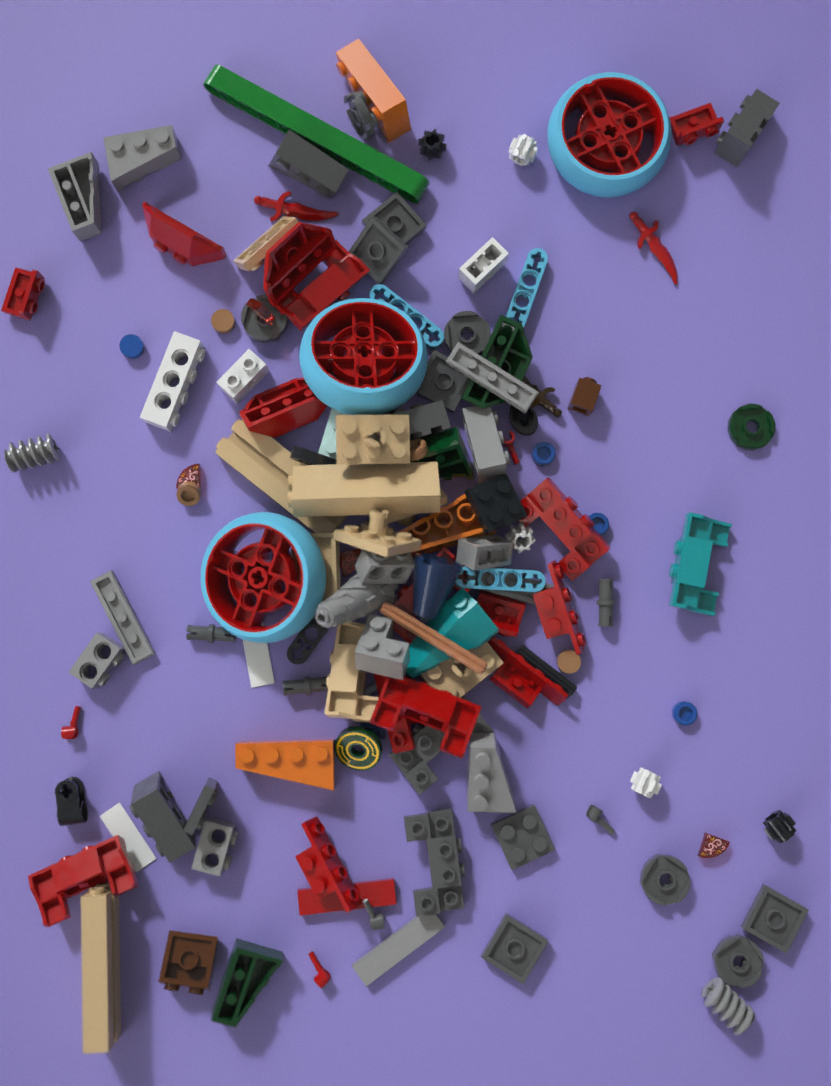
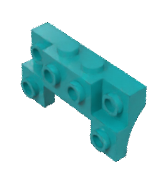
(692, 563)

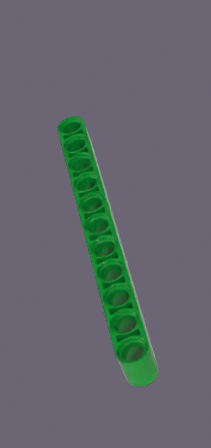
(323, 136)

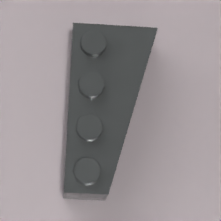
(425, 419)

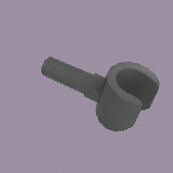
(594, 814)
(377, 920)

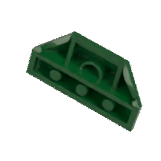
(508, 351)

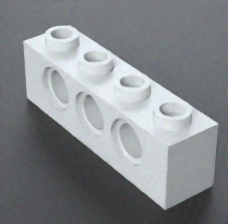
(178, 347)

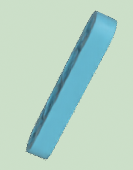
(528, 291)
(412, 313)
(499, 580)

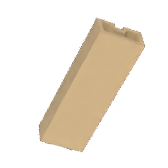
(268, 467)
(359, 488)
(100, 969)

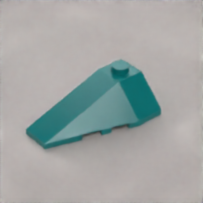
(461, 622)

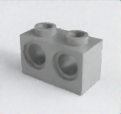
(484, 552)
(384, 570)
(93, 656)
(209, 844)

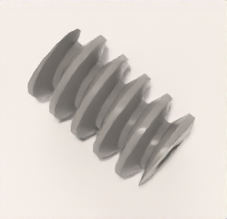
(32, 454)
(728, 1003)

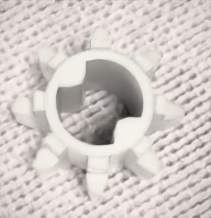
(523, 150)
(517, 531)
(645, 782)

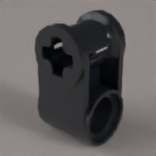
(71, 806)

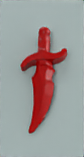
(293, 209)
(655, 245)

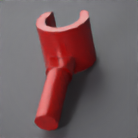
(509, 444)
(71, 731)
(323, 975)

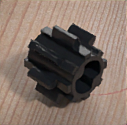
(432, 138)
(779, 826)

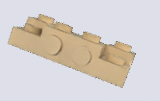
(346, 682)

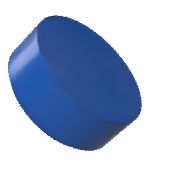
(131, 346)
(543, 454)
(600, 522)
(684, 713)

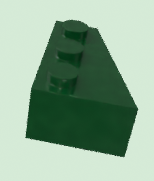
(450, 453)
(243, 979)

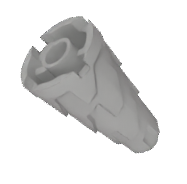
(354, 602)

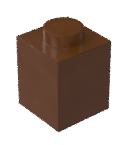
(584, 396)

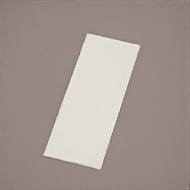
(258, 663)
(120, 824)

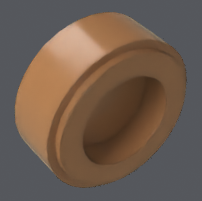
(223, 321)
(418, 449)
(188, 493)
(568, 661)

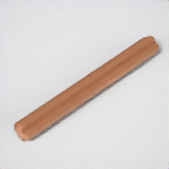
(433, 637)

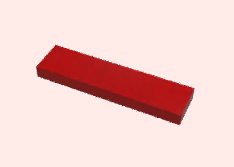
(376, 891)

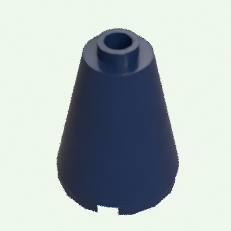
(432, 584)

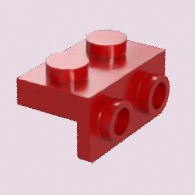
(695, 124)
(23, 293)
(503, 612)

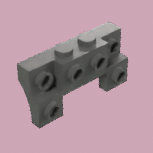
(427, 745)
(445, 869)

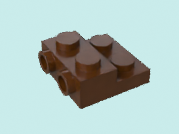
(188, 962)

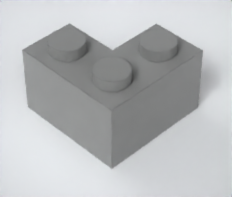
(379, 652)

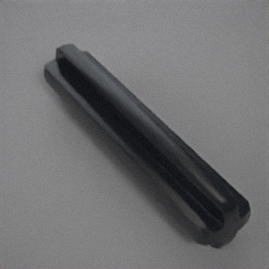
(548, 670)

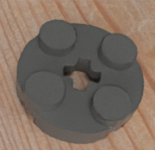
(359, 115)
(472, 322)
(263, 332)
(679, 877)
(724, 957)

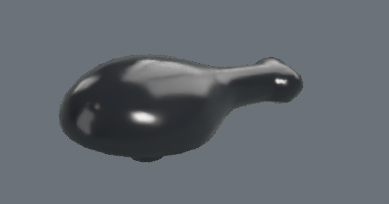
(523, 423)

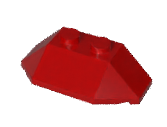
(179, 239)
(295, 258)
(282, 409)

